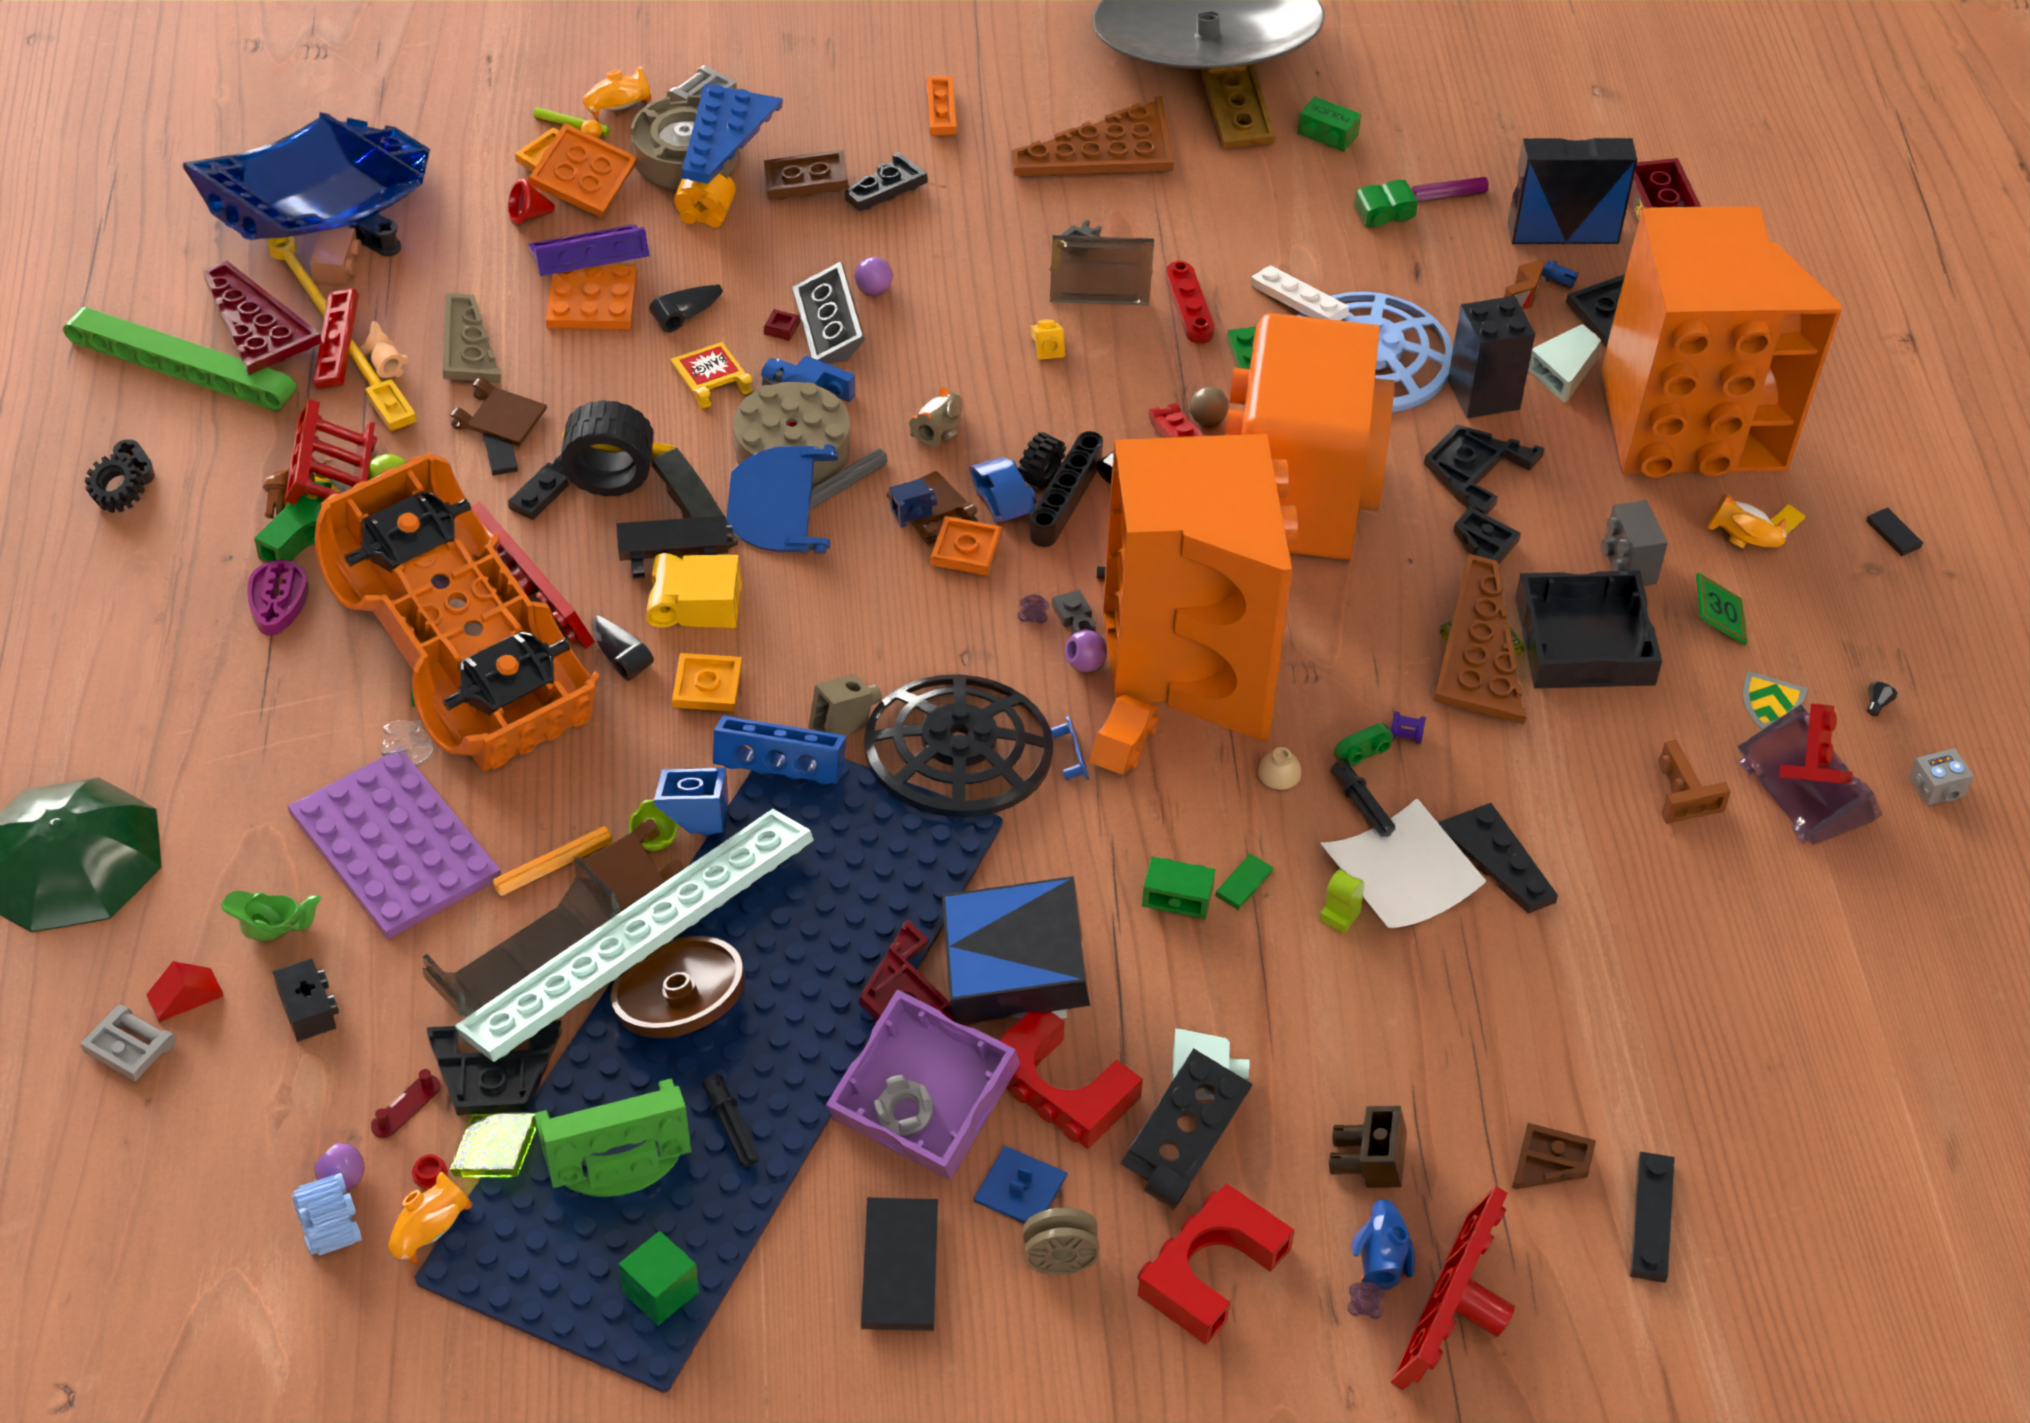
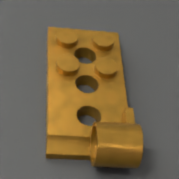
(1226, 115)

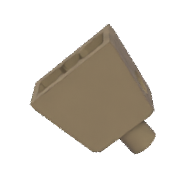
(842, 705)

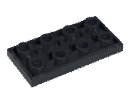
(900, 1264)

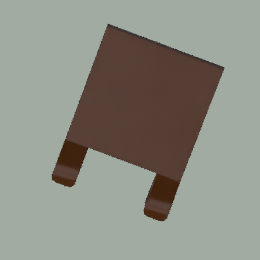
(501, 414)
(948, 502)
(628, 867)

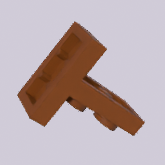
(1688, 796)

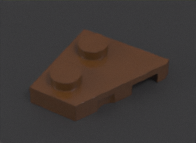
(1552, 1157)

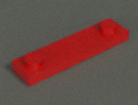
(336, 338)

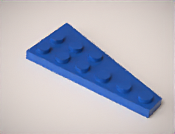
(722, 126)

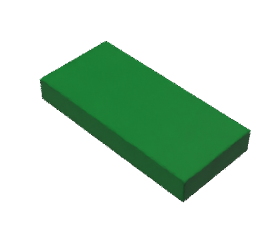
(1244, 881)

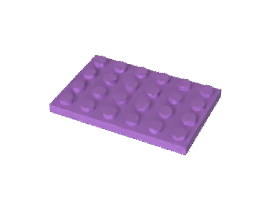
(394, 843)

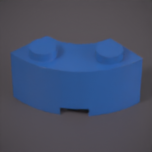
(1003, 488)

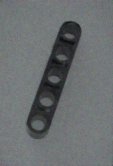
(1066, 489)

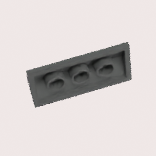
(829, 315)

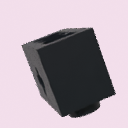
(305, 999)

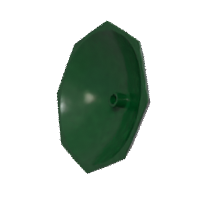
(74, 853)

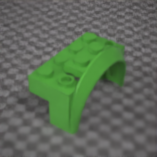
(577, 1135)

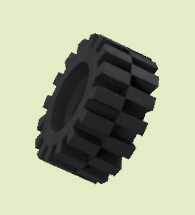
(1041, 460)
(105, 473)

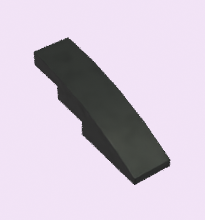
(686, 487)

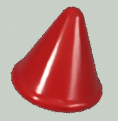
(527, 203)

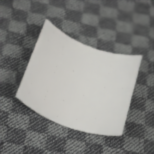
(1411, 871)

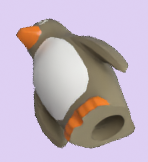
(937, 418)

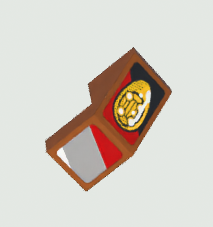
(1527, 283)

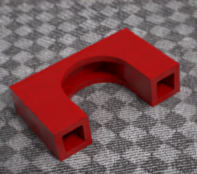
(1081, 1112)
(1225, 1220)

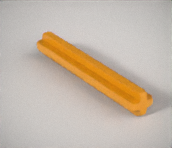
(552, 861)

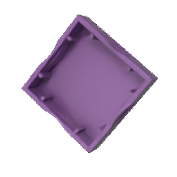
(954, 1062)

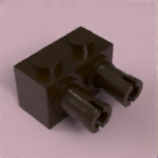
(1382, 1147)

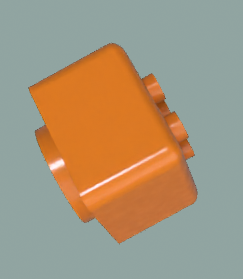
(1322, 413)

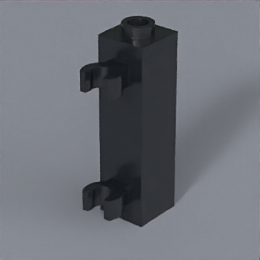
(672, 536)

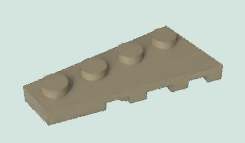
(466, 342)

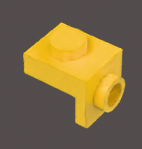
(1048, 339)

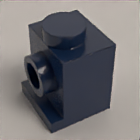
(911, 501)

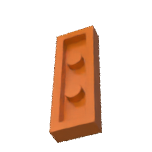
(941, 105)

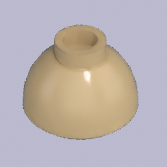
(1279, 769)

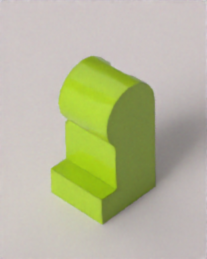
(1342, 901)

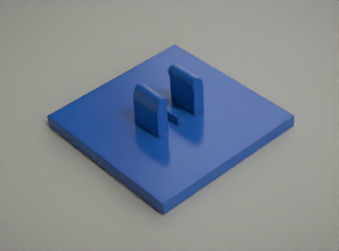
(1019, 1185)

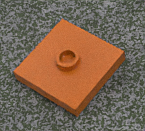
(966, 545)

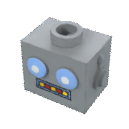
(1941, 777)

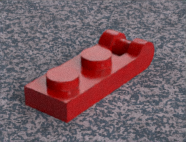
(1172, 422)

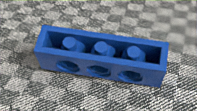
(795, 743)

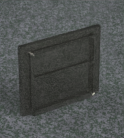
(1101, 270)

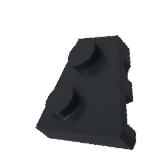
(1485, 535)

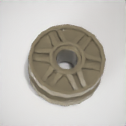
(1061, 1241)

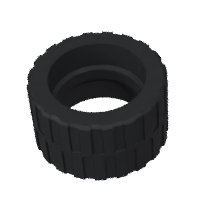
(610, 425)

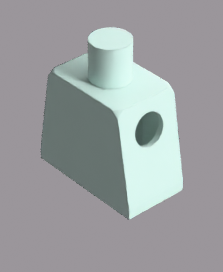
(1211, 1046)

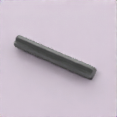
(847, 476)

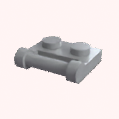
(695, 84)
(124, 1051)

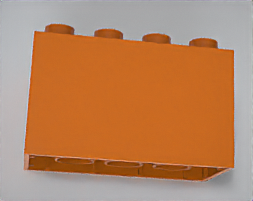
(1713, 345)
(1199, 576)

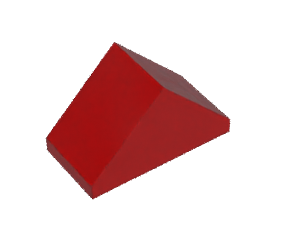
(182, 989)

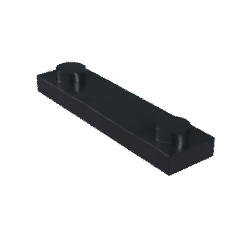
(1652, 1217)

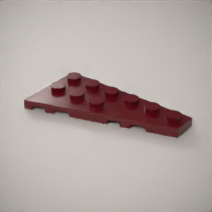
(256, 321)

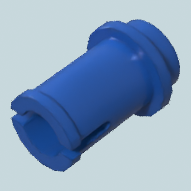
(1559, 274)

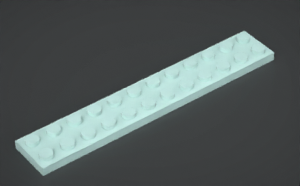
(632, 935)

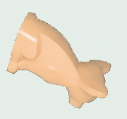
(383, 353)

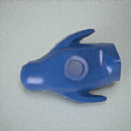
(1384, 1246)

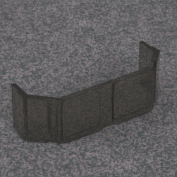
(579, 913)

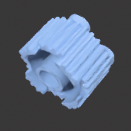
(326, 1215)

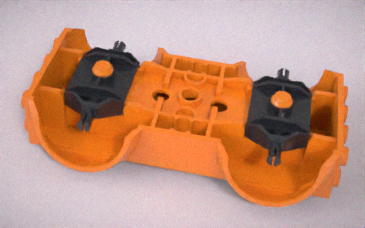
(472, 693)

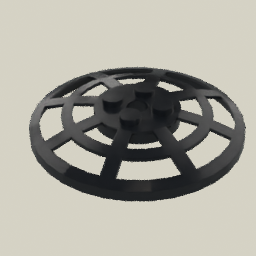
(958, 750)

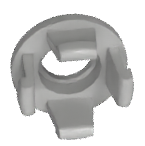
(901, 1089)

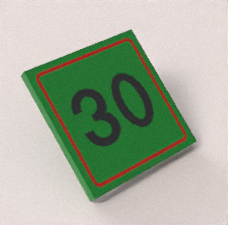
(1721, 608)

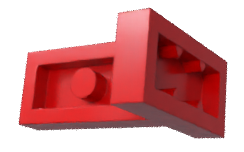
(1819, 750)

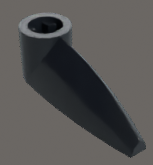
(674, 307)
(621, 648)

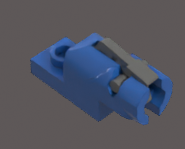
(810, 370)

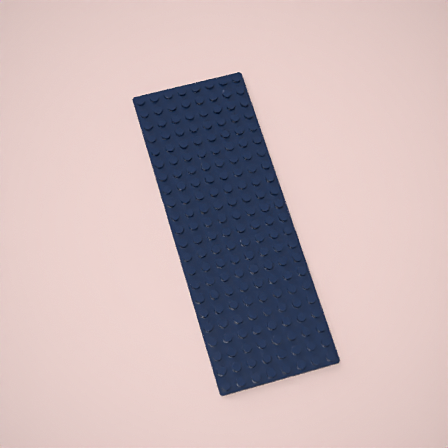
(808, 951)

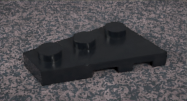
(888, 181)

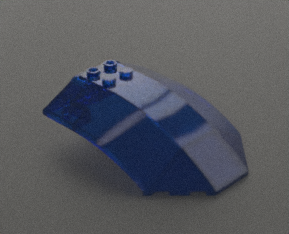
(311, 179)

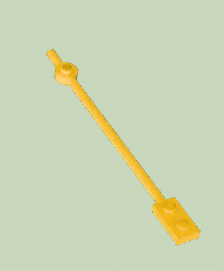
(384, 395)

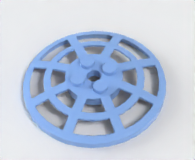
(1392, 343)

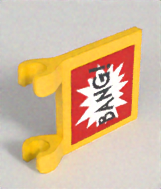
(710, 369)

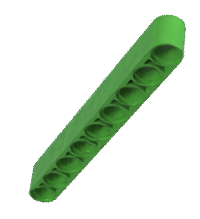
(178, 358)

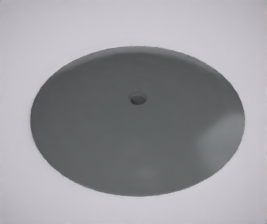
(1207, 31)

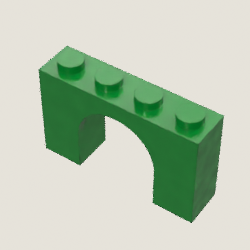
(289, 531)

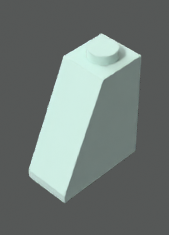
(1565, 360)

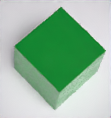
(658, 1278)

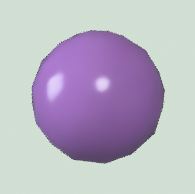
(873, 276)
(1086, 651)
(341, 1159)

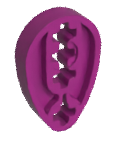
(262, 595)

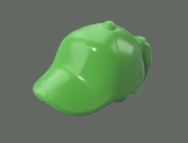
(269, 916)

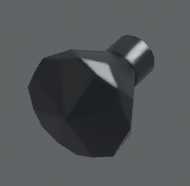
(1880, 695)

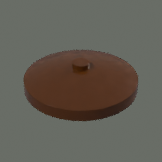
(679, 987)

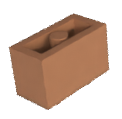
(335, 256)

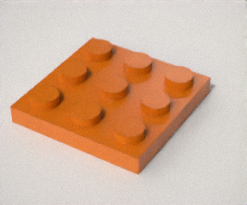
(582, 170)
(593, 298)

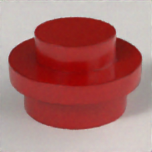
(427, 1169)

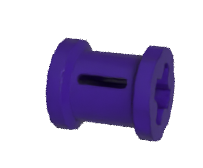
(1418, 724)

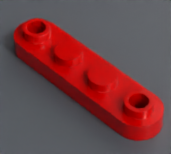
(1190, 302)

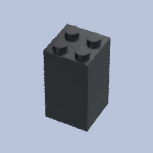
(1491, 356)

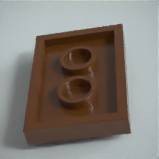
(806, 174)

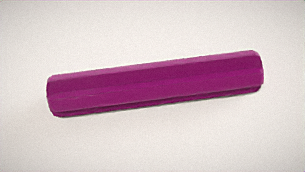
(1451, 188)

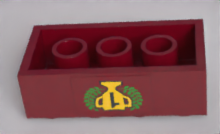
(1660, 185)

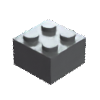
(1635, 540)

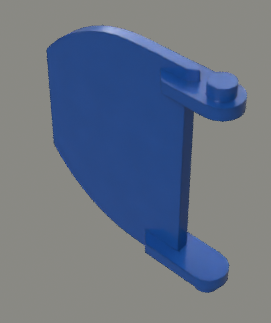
(773, 498)

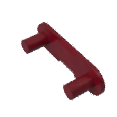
(406, 1106)

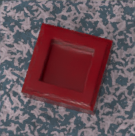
(781, 324)

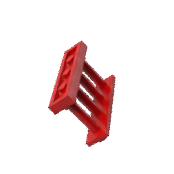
(306, 443)

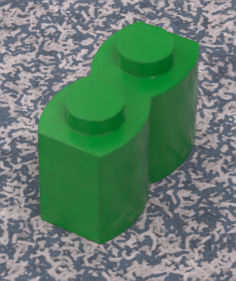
(1386, 203)

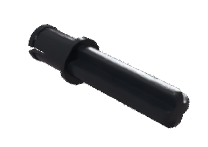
(1356, 789)
(725, 1109)

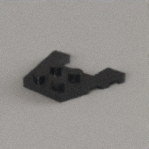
(1468, 456)
(489, 1086)

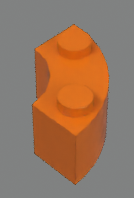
(1124, 734)

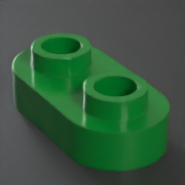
(1364, 744)

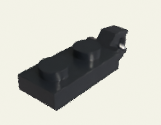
(539, 490)

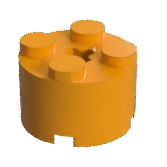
(705, 201)

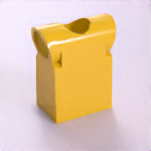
(695, 591)

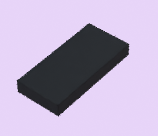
(500, 455)
(1894, 531)

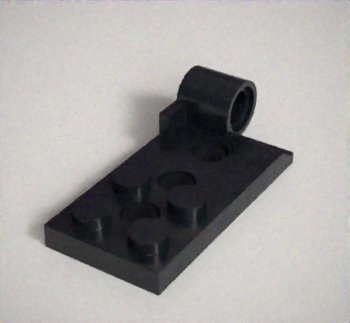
(1172, 1178)

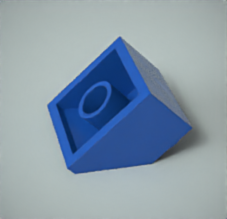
(694, 798)

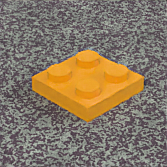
(707, 682)

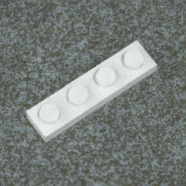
(1298, 294)

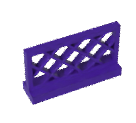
(589, 249)

